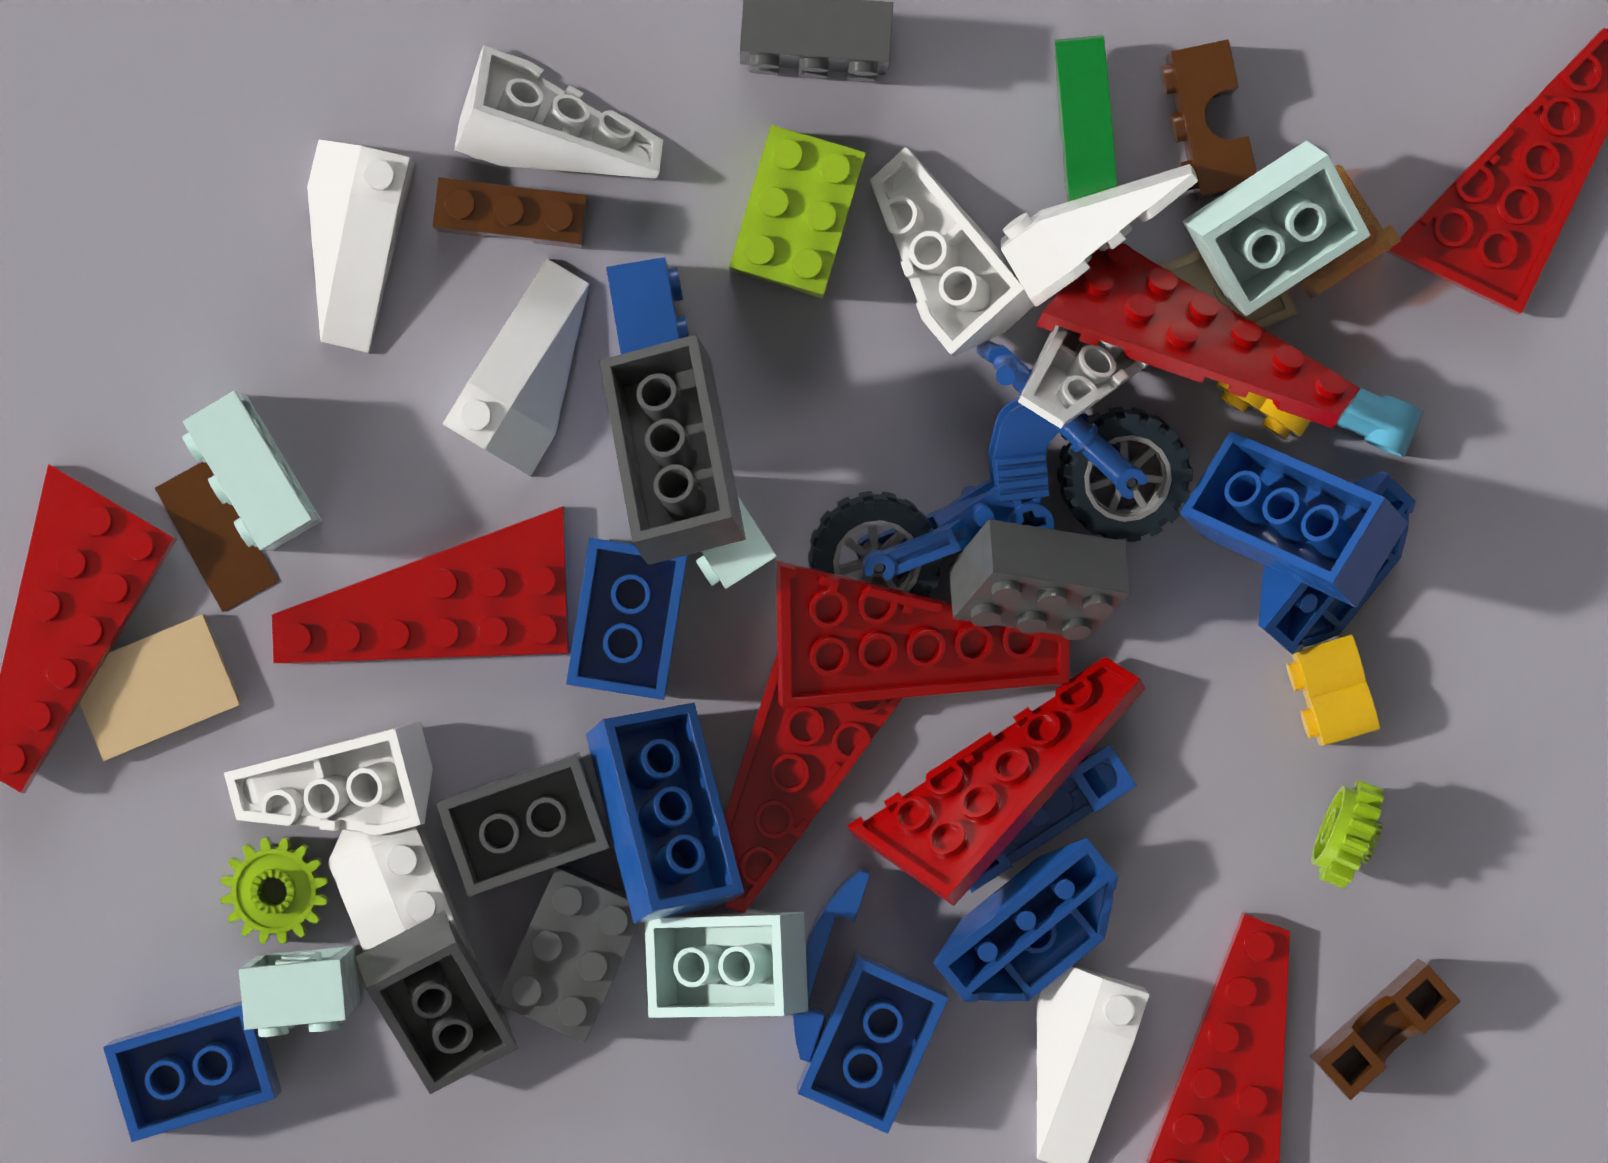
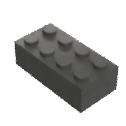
(672, 450)

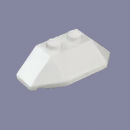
(391, 884)

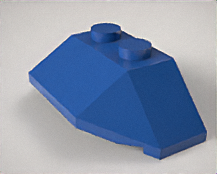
(1305, 616)
(1031, 927)

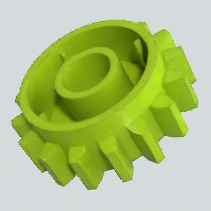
(1348, 833)
(249, 897)

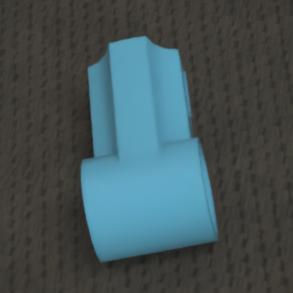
(1382, 421)

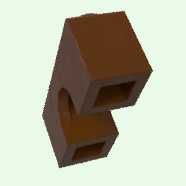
(1194, 78)
(510, 212)
(1399, 1011)

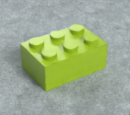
(796, 211)

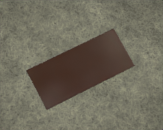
(209, 533)

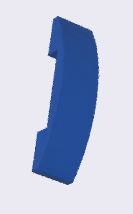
(1087, 789)
(843, 903)

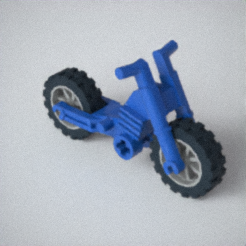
(1015, 487)

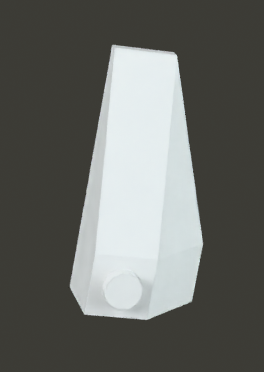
(531, 123)
(355, 224)
(1059, 240)
(955, 270)
(1074, 376)
(521, 382)
(351, 785)
(1081, 1051)

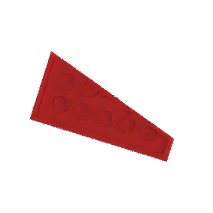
(1513, 200)
(1192, 335)
(74, 599)
(466, 601)
(879, 643)
(789, 774)
(989, 791)
(1234, 1071)

